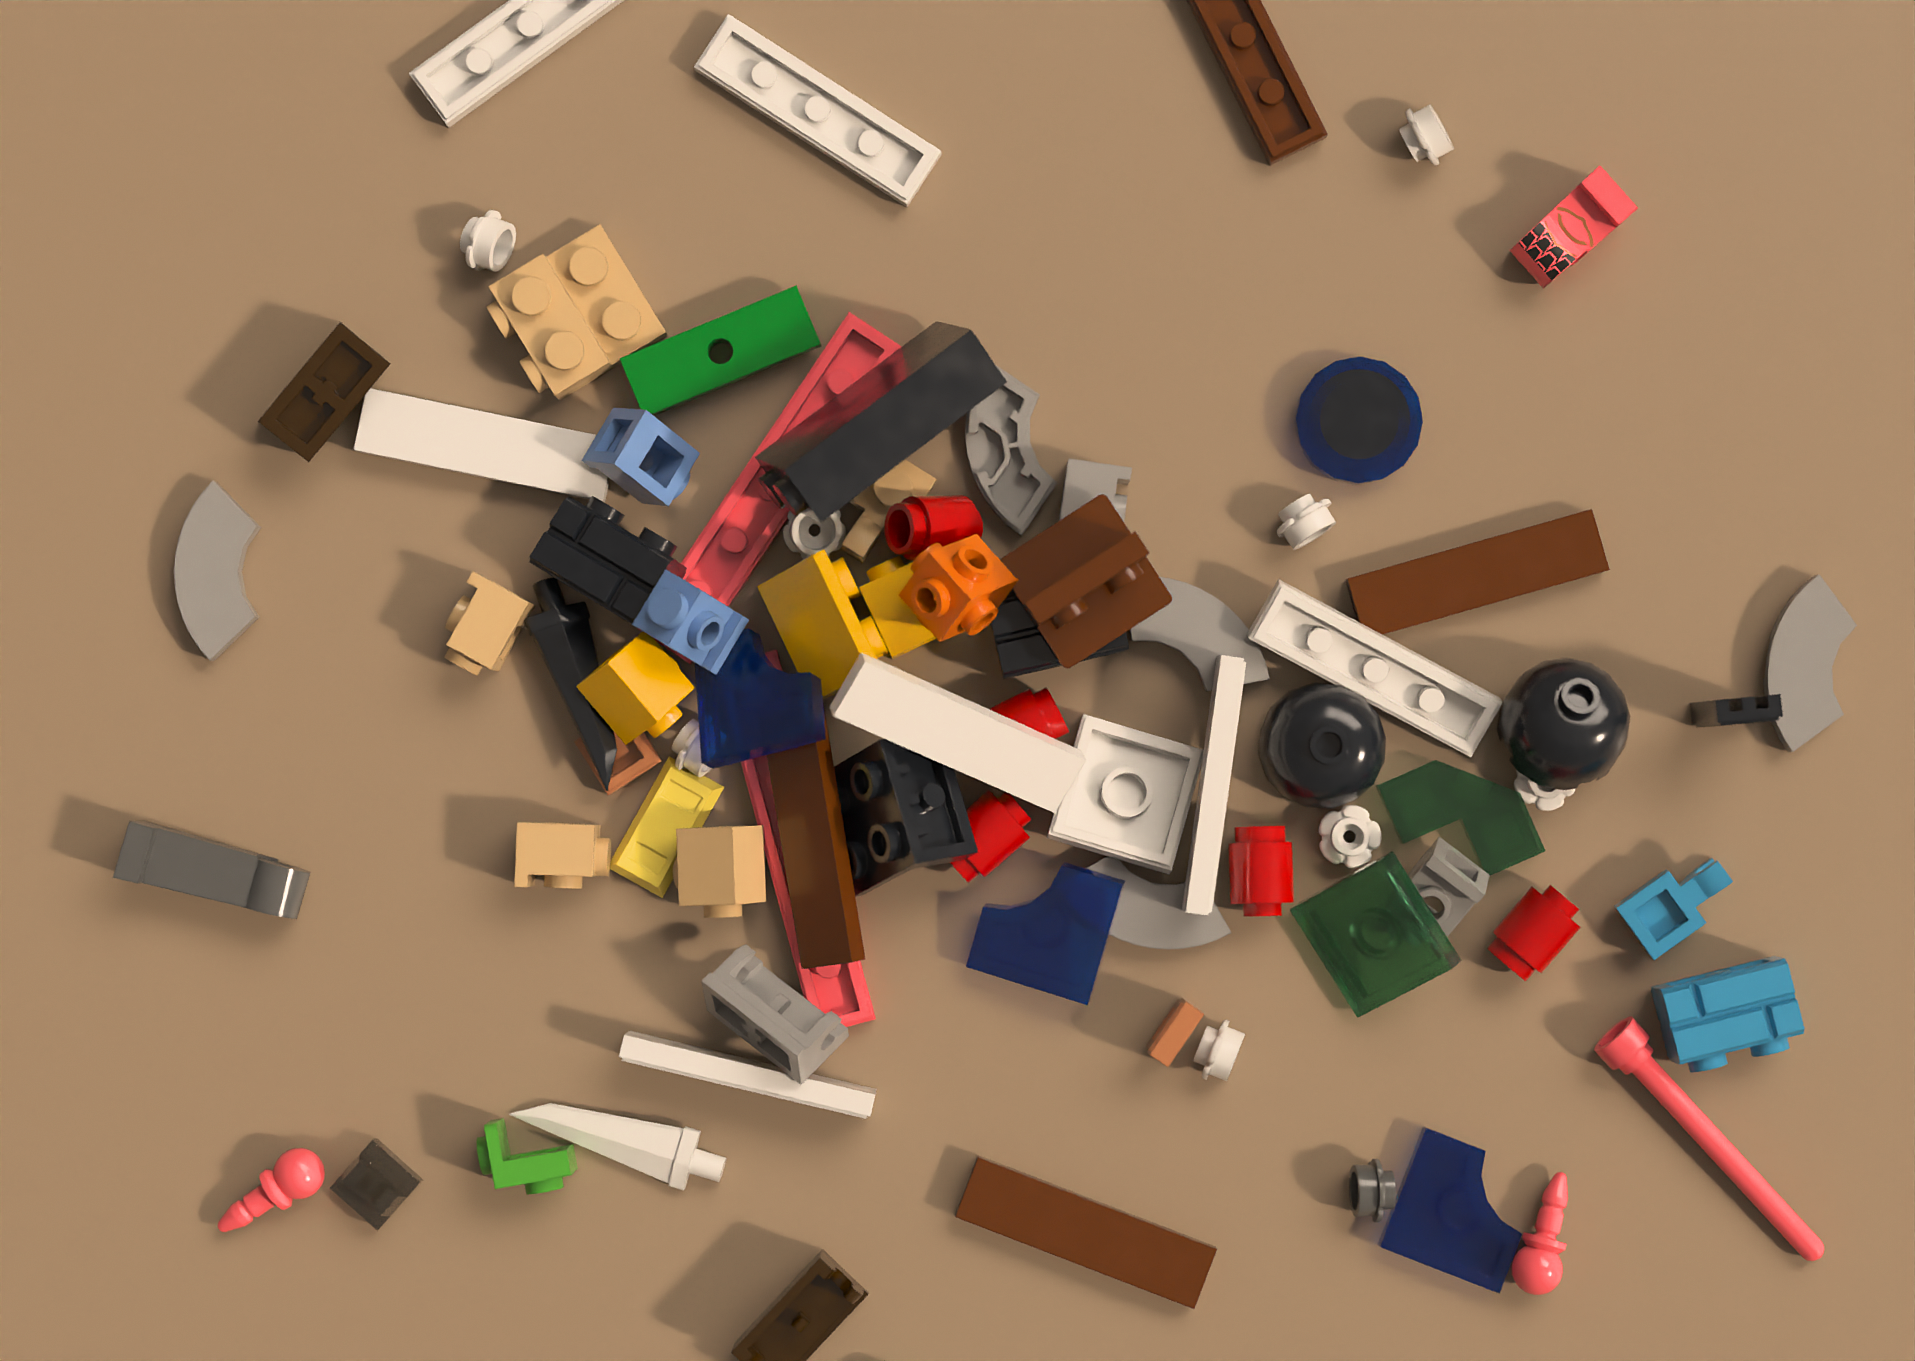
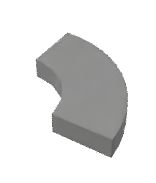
(1003, 456)
(210, 571)
(1202, 631)
(1802, 661)
(1153, 913)

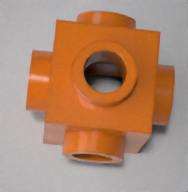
(957, 587)

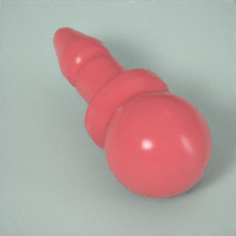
(295, 1176)
(1537, 1265)

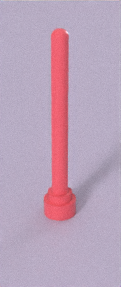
(1627, 1049)

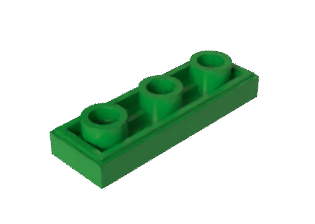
(682, 367)

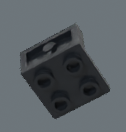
(899, 814)

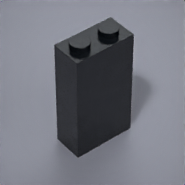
(878, 421)

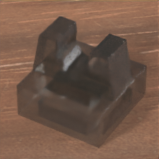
(376, 1183)

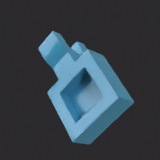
(1666, 911)

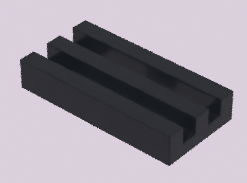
(1736, 711)

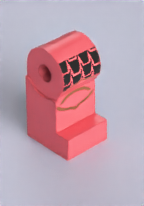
(1573, 227)

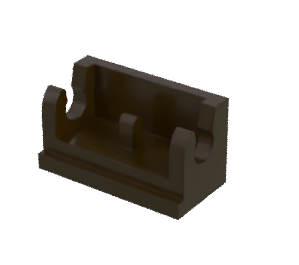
(324, 392)
(802, 1314)

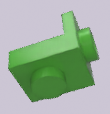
(537, 1169)

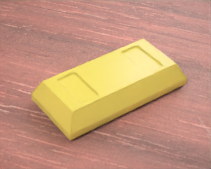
(650, 844)

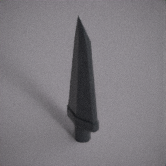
(570, 655)

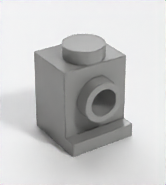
(1089, 479)
(1452, 879)

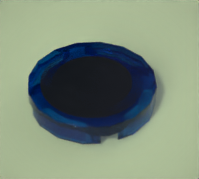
(1358, 420)

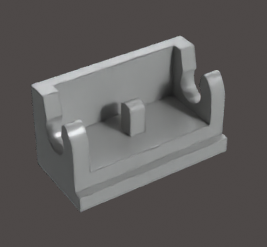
(771, 1015)

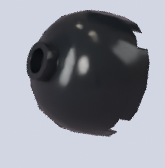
(1564, 723)
(1322, 745)

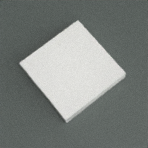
(1128, 795)

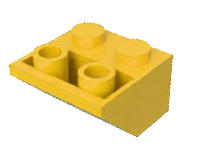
(818, 620)

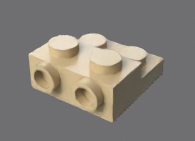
(574, 313)

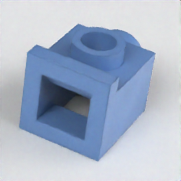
(642, 456)
(690, 621)

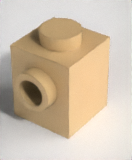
(720, 868)

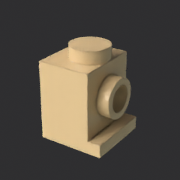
(485, 625)
(560, 853)

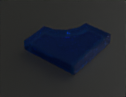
(755, 707)
(1052, 939)
(1445, 1214)

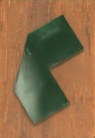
(1489, 813)

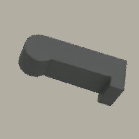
(210, 870)

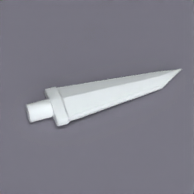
(647, 1146)

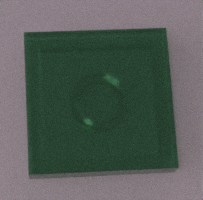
(1375, 934)

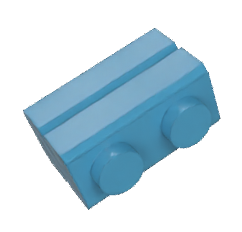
(1728, 1012)

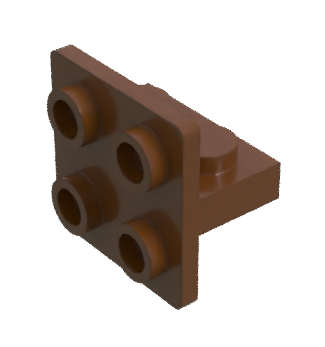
(1086, 581)

